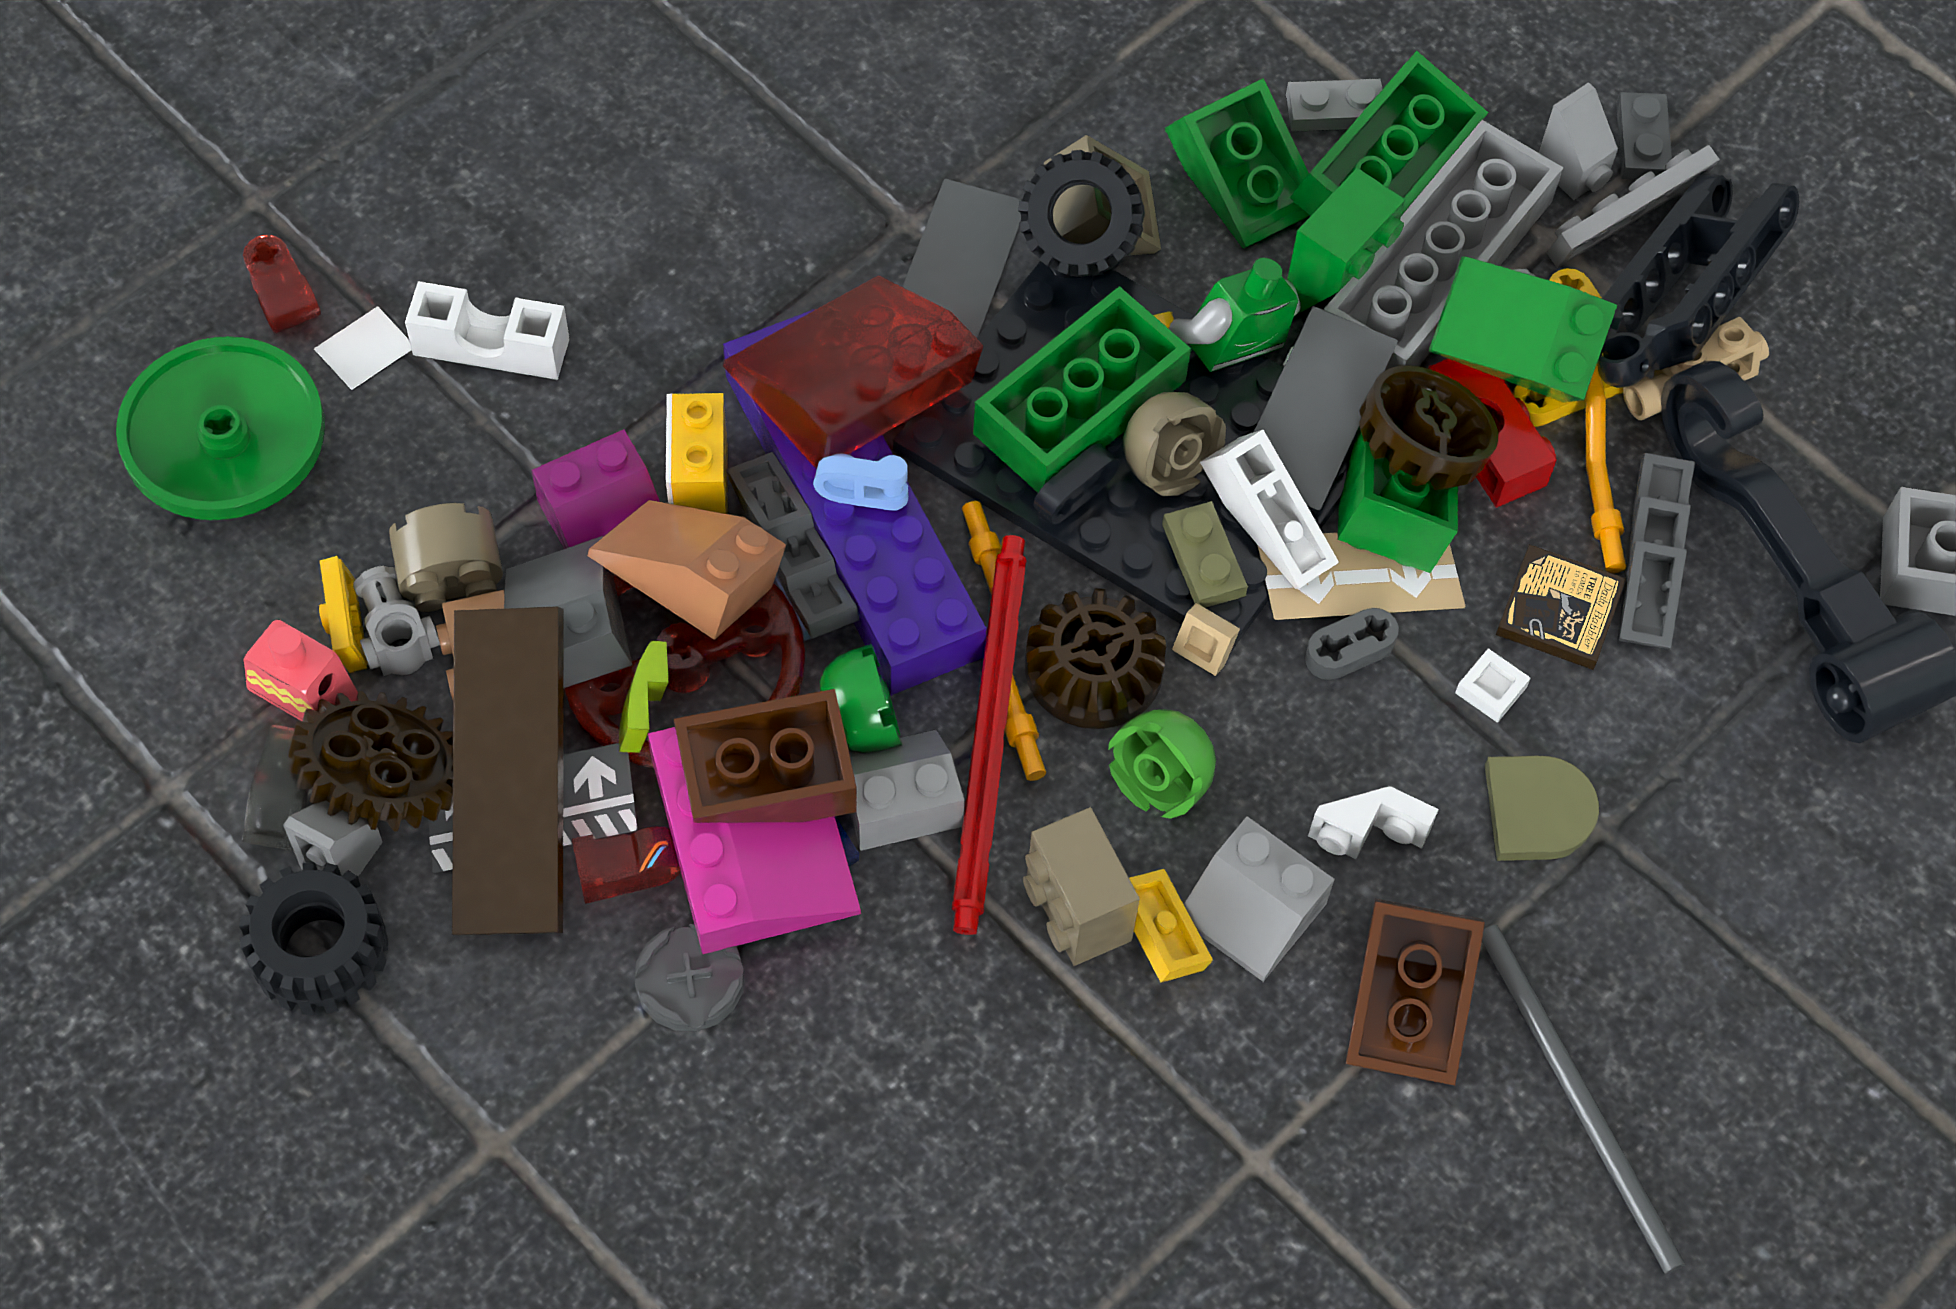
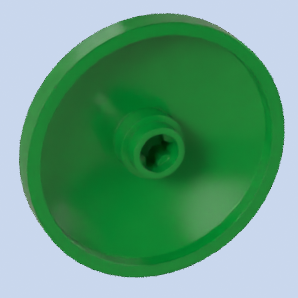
(220, 428)

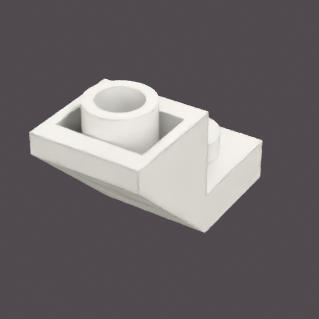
(1346, 823)

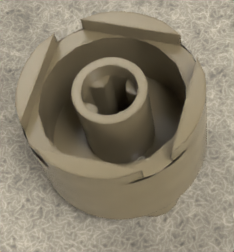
(445, 555)

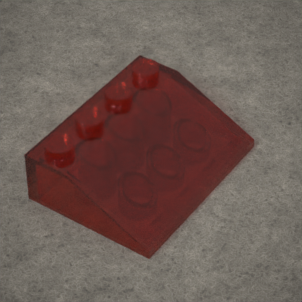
(857, 367)

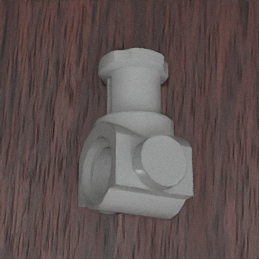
(391, 622)

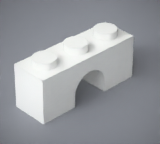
(451, 329)

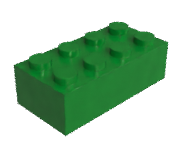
(1398, 137)
(1080, 388)

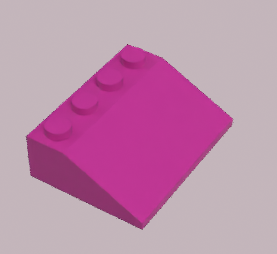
(751, 876)

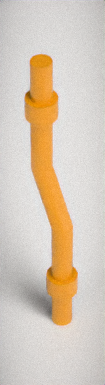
(1606, 520)
(1020, 726)

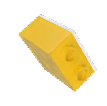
(697, 451)

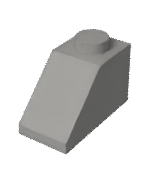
(1580, 142)
(331, 839)

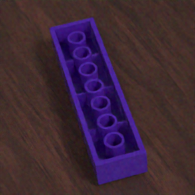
(886, 559)

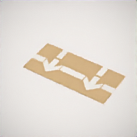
(1364, 582)

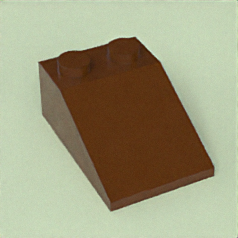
(768, 761)
(1415, 991)

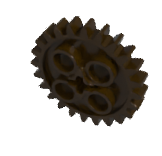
(374, 760)

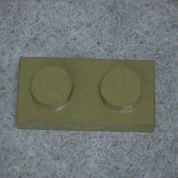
(1204, 555)

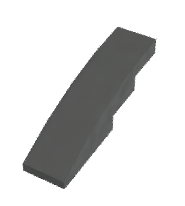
(1656, 551)
(806, 566)

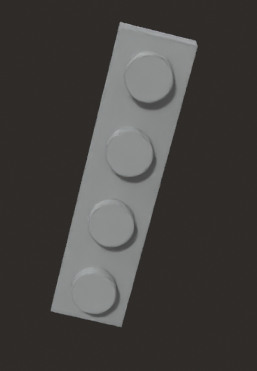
(1616, 213)

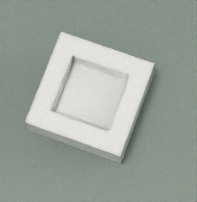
(1492, 685)

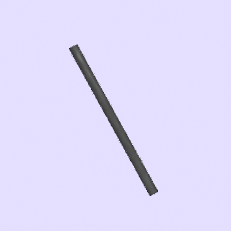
(1582, 1101)

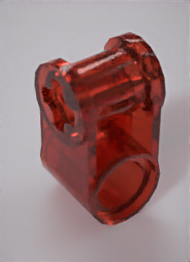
(279, 284)

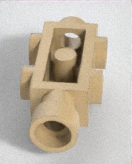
(1731, 344)

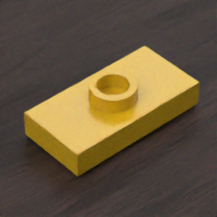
(342, 614)

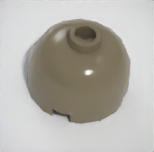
(1170, 439)

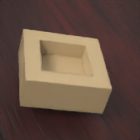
(1205, 639)

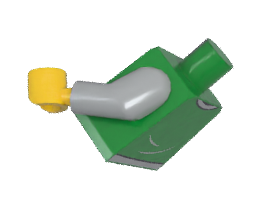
(1240, 316)

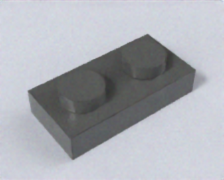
(1643, 134)

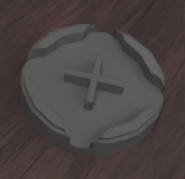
(685, 986)

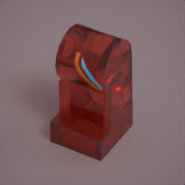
(625, 862)

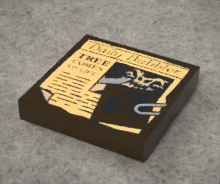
(1561, 607)

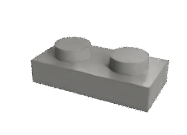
(1329, 103)

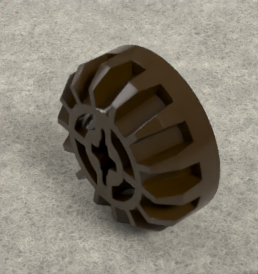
(1442, 431)
(1082, 678)

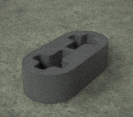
(1346, 635)

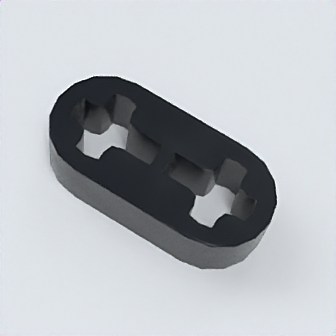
(1076, 483)

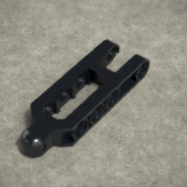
(1698, 235)

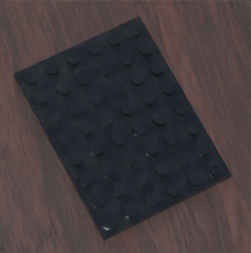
(1121, 525)

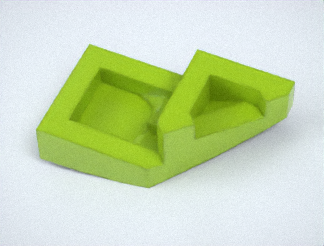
(647, 685)

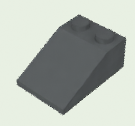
(592, 614)

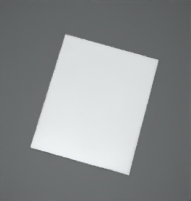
(364, 348)

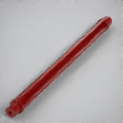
(988, 736)

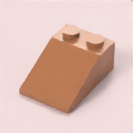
(693, 561)

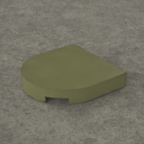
(1539, 807)

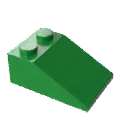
(1243, 162)
(1343, 237)
(1523, 329)
(1392, 515)

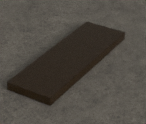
(508, 771)

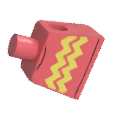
(293, 668)

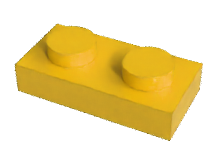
(1167, 929)

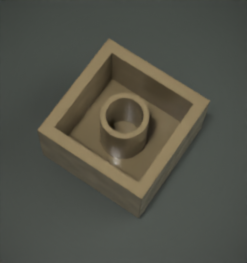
(1080, 887)

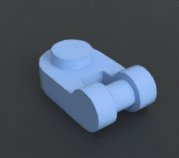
(863, 481)

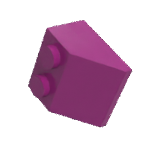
(593, 489)

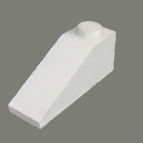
(1269, 507)

